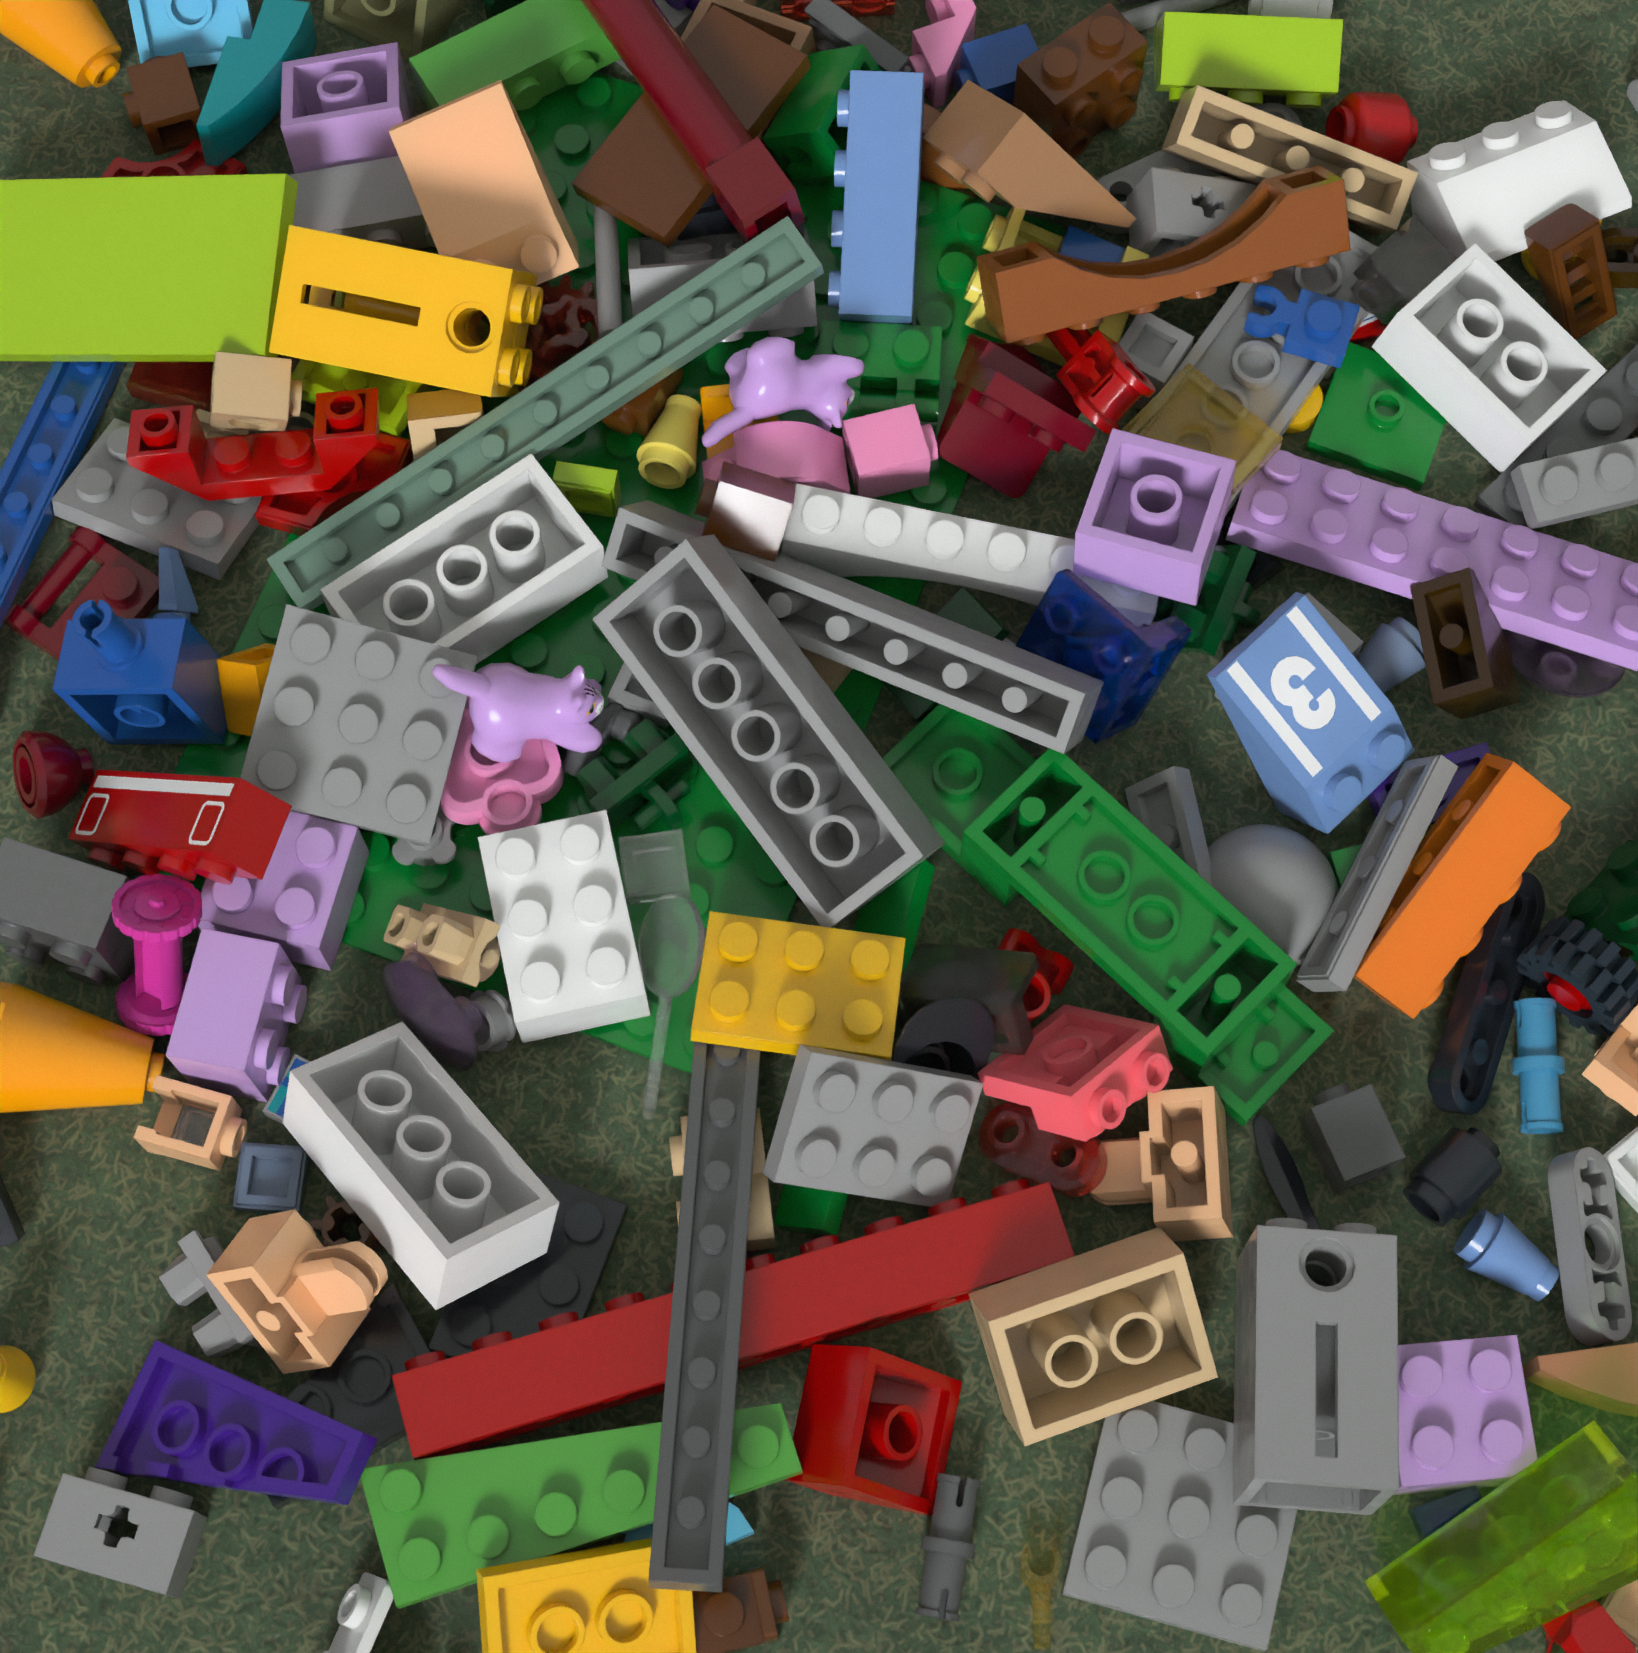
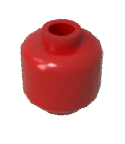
(1375, 124)

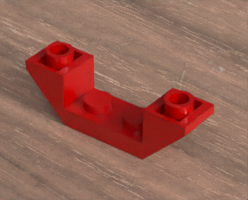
(175, 449)

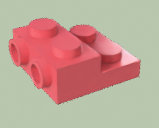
(1081, 1071)

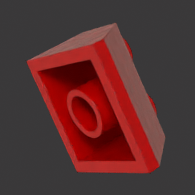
(874, 1427)

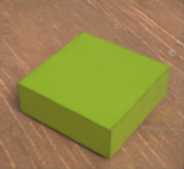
(589, 488)

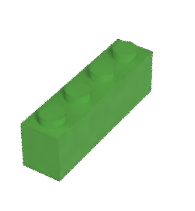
(528, 47)

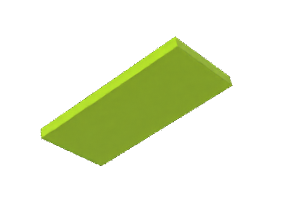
(141, 266)

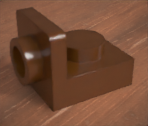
(740, 1615)

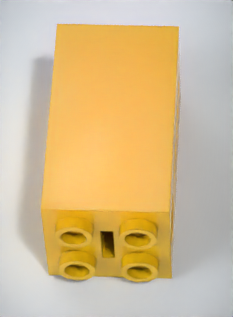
(405, 313)

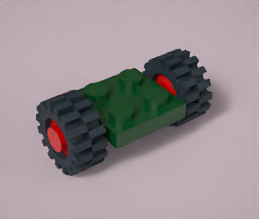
(1591, 949)

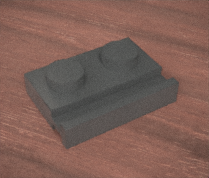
(838, 29)

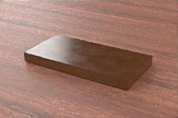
(642, 166)

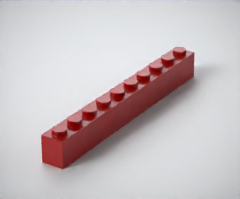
(787, 1307)

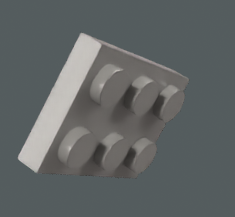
(151, 513)
(872, 1127)

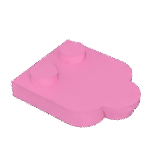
(499, 793)

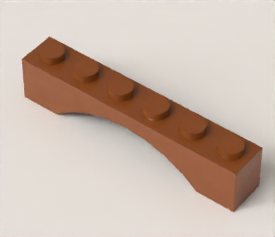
(1282, 224)

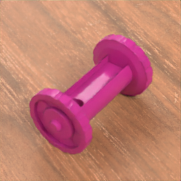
(157, 915)

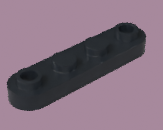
(1484, 1004)

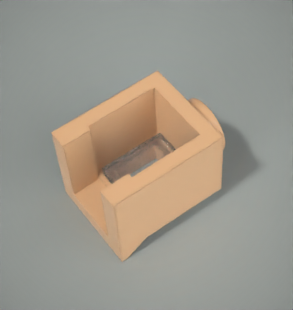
(194, 1125)

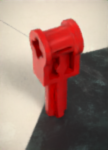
(1099, 376)

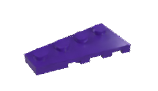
(228, 1433)

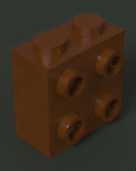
(1083, 80)

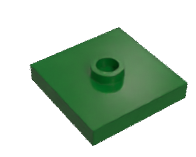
(1376, 421)

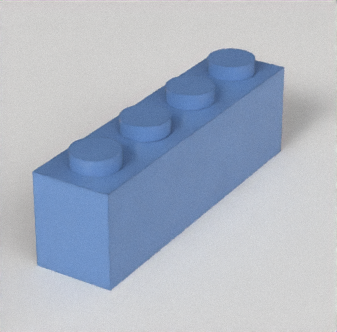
(879, 197)

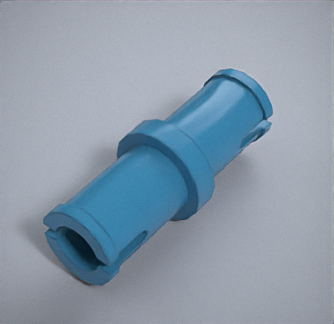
(1538, 1066)

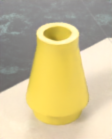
(670, 447)

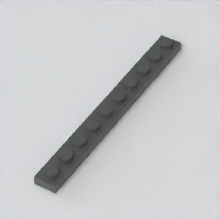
(705, 1322)

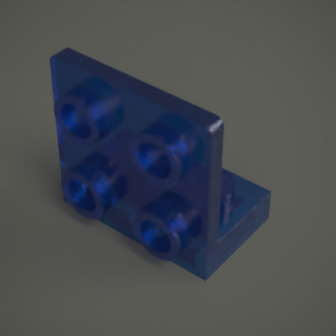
(1094, 638)

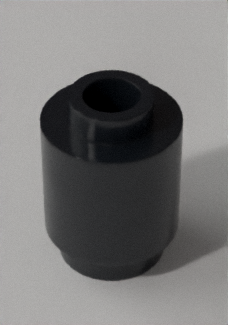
(1453, 1175)

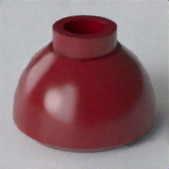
(48, 772)

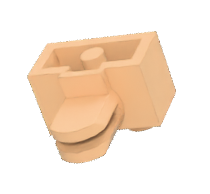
(1175, 1165)
(296, 1292)

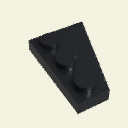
(360, 1381)

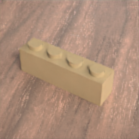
(1260, 146)

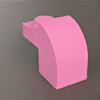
(789, 452)

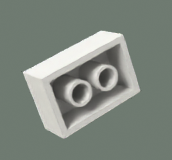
(1488, 357)
(563, 926)

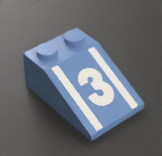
(1309, 716)

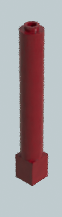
(737, 167)

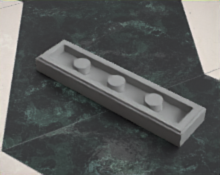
(1376, 874)

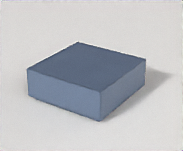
(271, 1178)

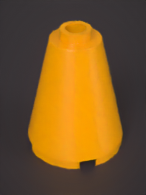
(65, 37)
(68, 1057)

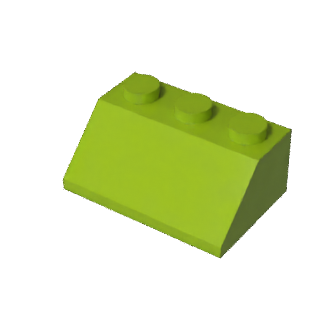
(1248, 56)

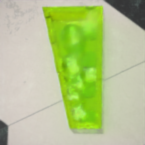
(1520, 1553)

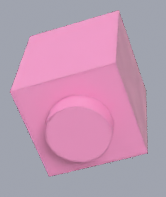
(888, 451)

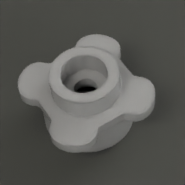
(439, 851)

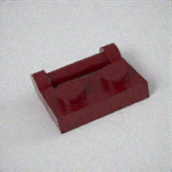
(119, 582)

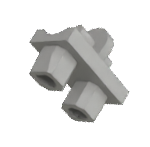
(187, 1280)

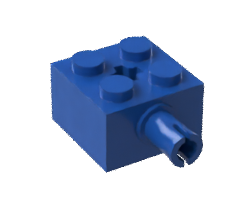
(141, 678)

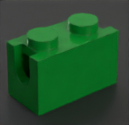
(807, 120)

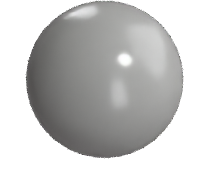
(1276, 883)

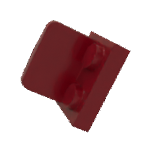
(1007, 416)

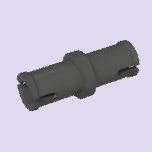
(947, 1547)

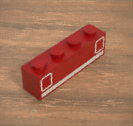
(179, 825)

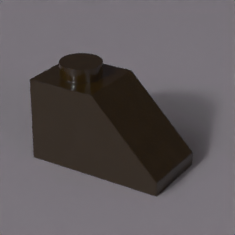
(1463, 646)

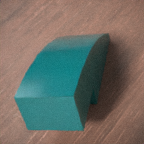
(249, 78)

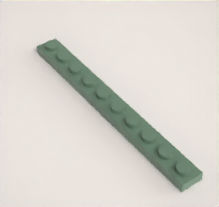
(555, 406)

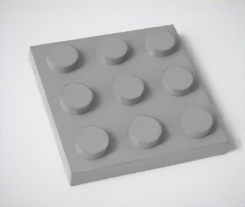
(356, 725)
(1165, 1532)

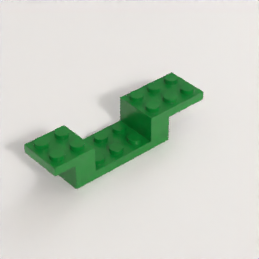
(1119, 898)

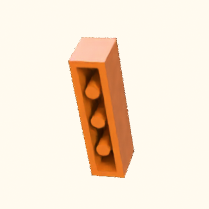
(1458, 880)

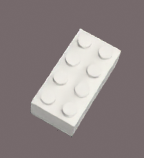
(477, 567)
(419, 1164)

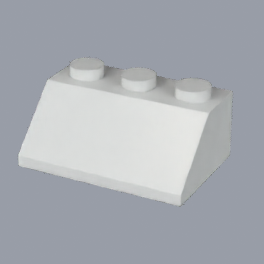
(1513, 177)

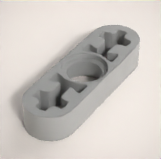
(1601, 1309)

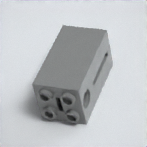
(1316, 1368)

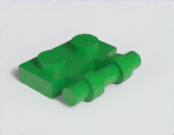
(894, 358)

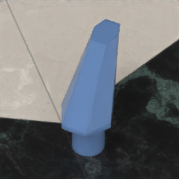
(174, 586)

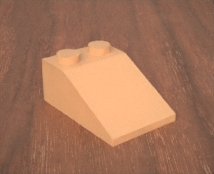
(485, 186)

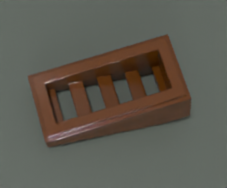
(1553, 242)

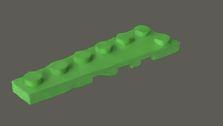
(539, 1498)

